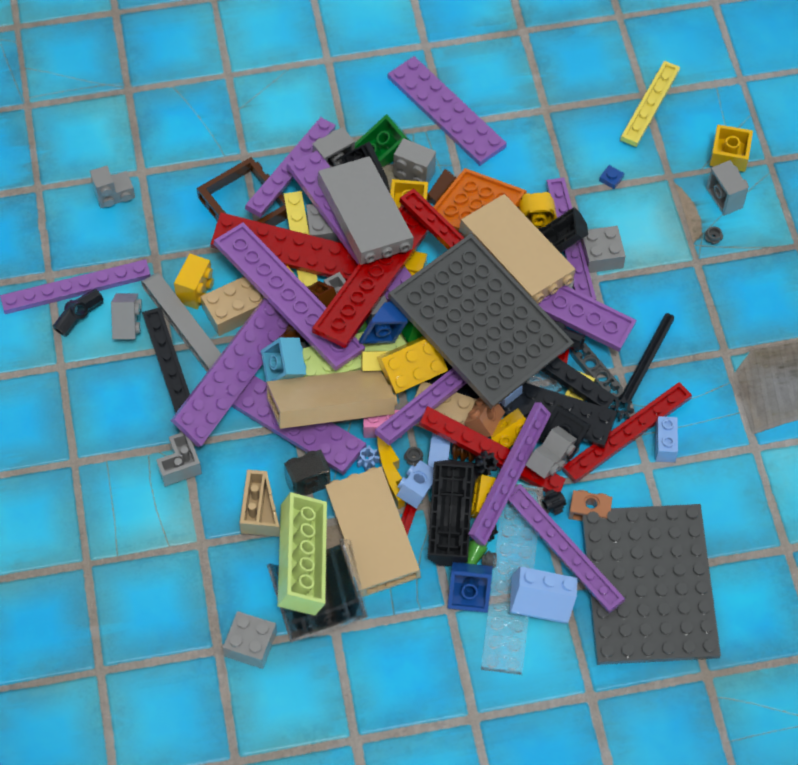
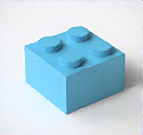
(283, 359)

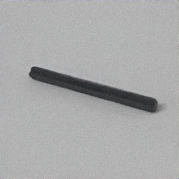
(647, 357)

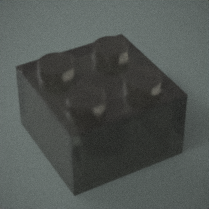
(307, 473)

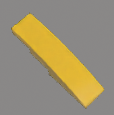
(390, 464)

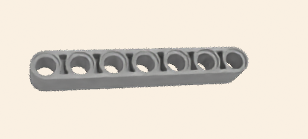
(181, 320)

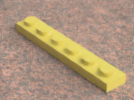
(650, 103)
(298, 222)

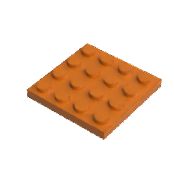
(472, 192)

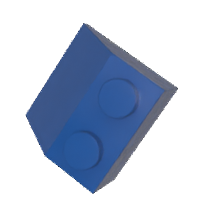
(385, 325)
(470, 587)

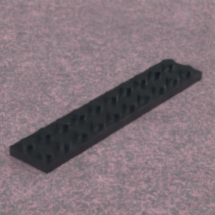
(598, 417)

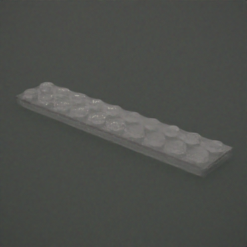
(504, 630)

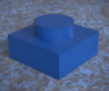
(611, 177)

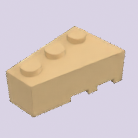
(258, 507)

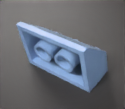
(542, 594)

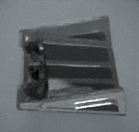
(342, 598)

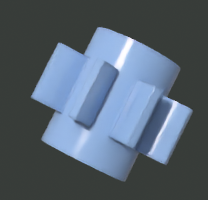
(368, 463)

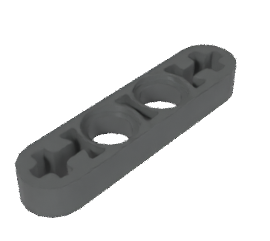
(597, 370)

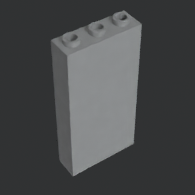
(365, 210)

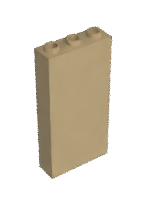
(519, 247)
(330, 398)
(373, 524)

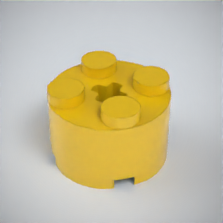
(538, 208)

